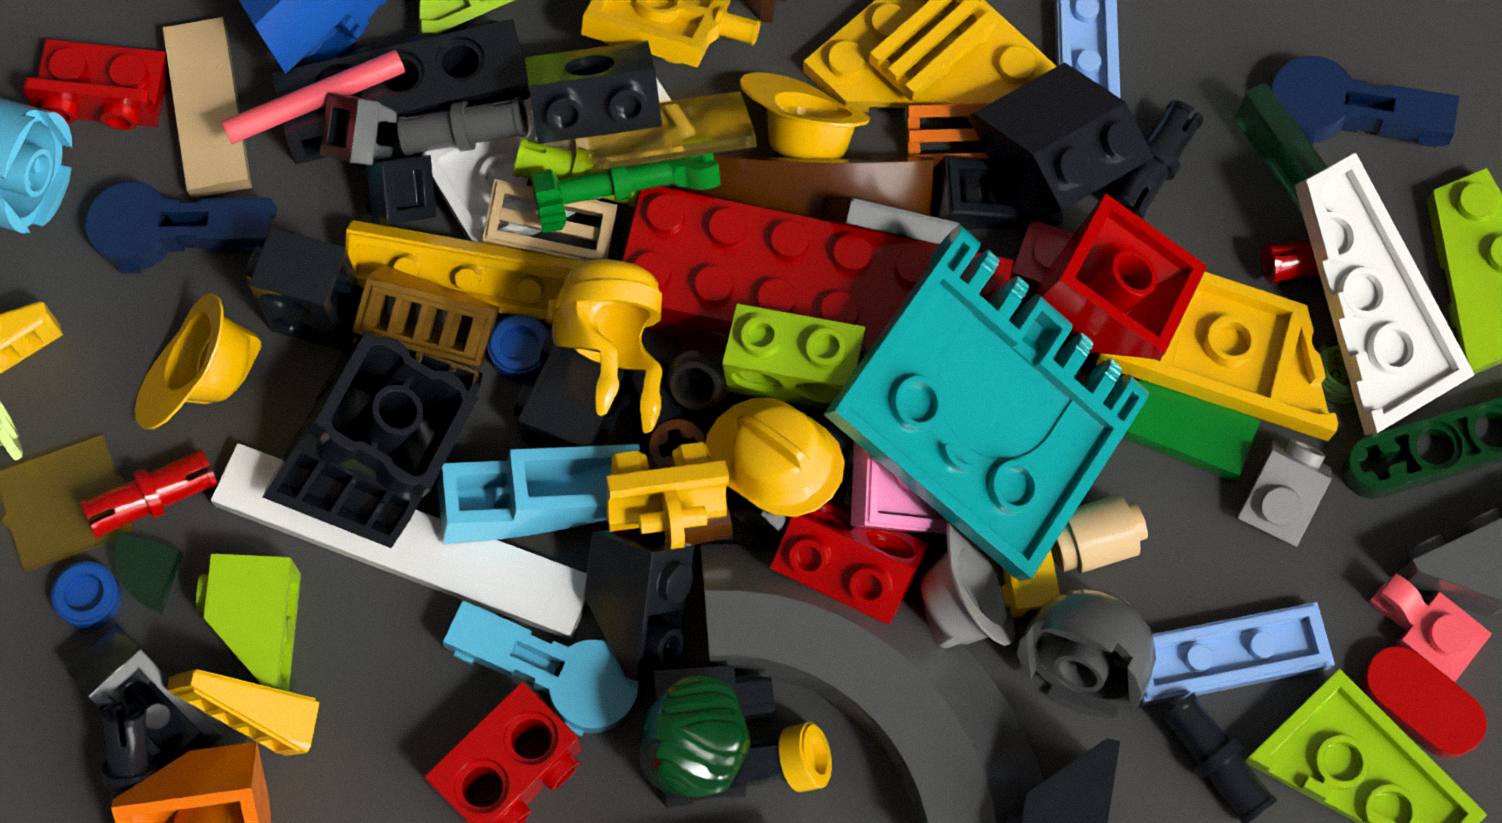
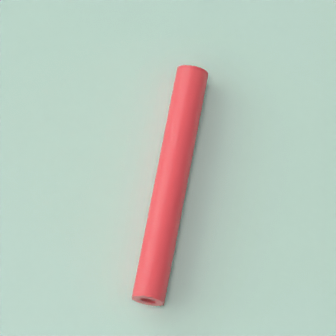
(312, 96)

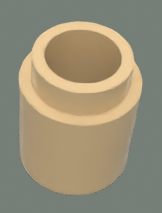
(1100, 535)

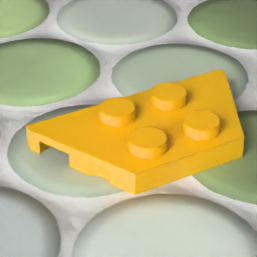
(1245, 355)

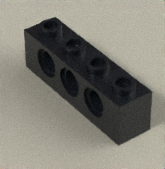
(428, 61)

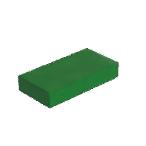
(1194, 431)

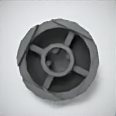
(1090, 652)

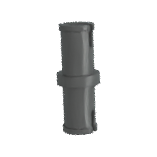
(463, 126)

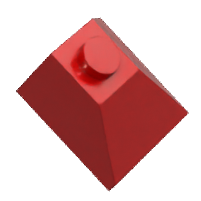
(1122, 283)

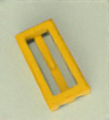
(880, 56)

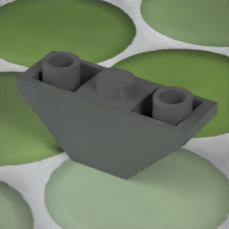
(1463, 569)

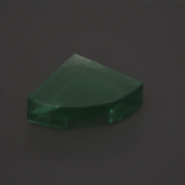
(147, 569)

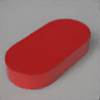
(1424, 702)

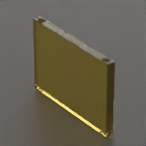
(687, 130)

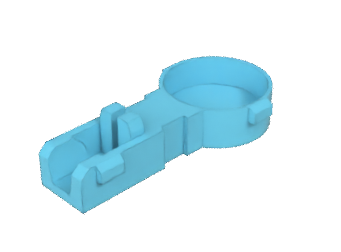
(590, 689)

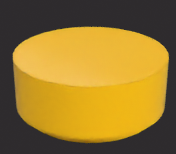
(805, 757)

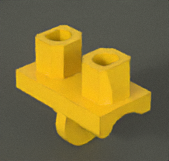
(666, 496)

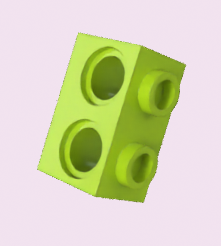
(791, 356)

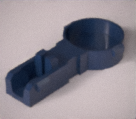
(1315, 95)
(129, 234)

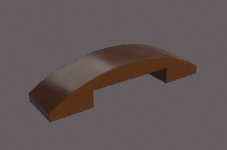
(804, 183)

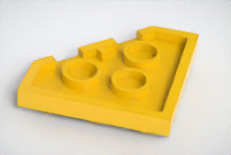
(982, 75)

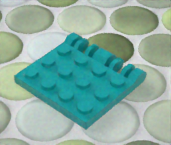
(982, 411)

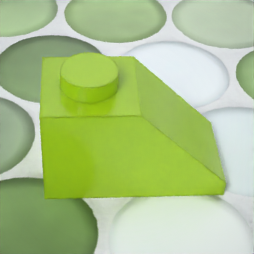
(253, 611)

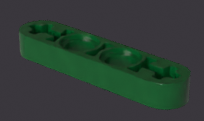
(1454, 428)

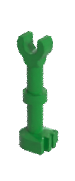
(551, 194)

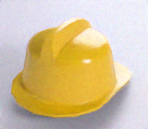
(801, 117)
(199, 364)
(777, 456)

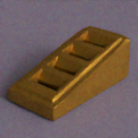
(420, 337)

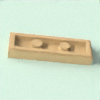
(202, 98)

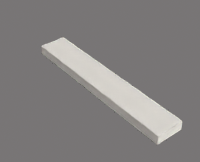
(478, 572)

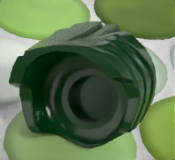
(694, 738)

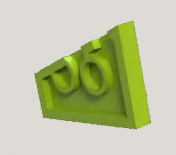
(1469, 249)
(1360, 762)

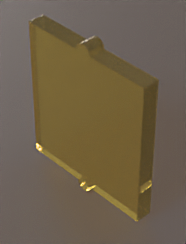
(45, 498)

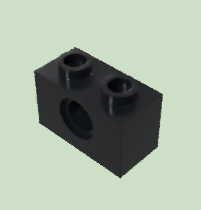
(593, 92)

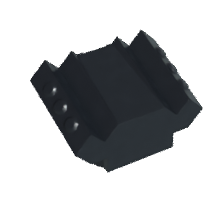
(375, 438)

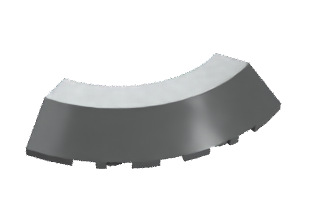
(922, 702)

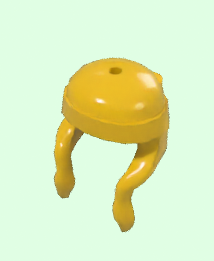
(603, 319)

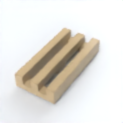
(525, 193)

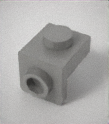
(1287, 490)

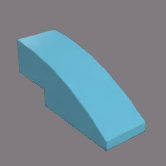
(526, 494)

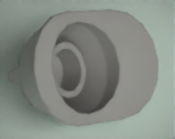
(966, 595)

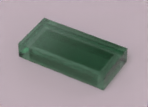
(1278, 139)

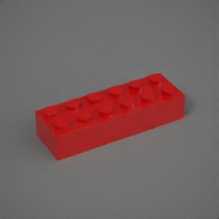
(734, 253)

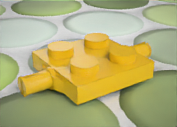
(674, 28)

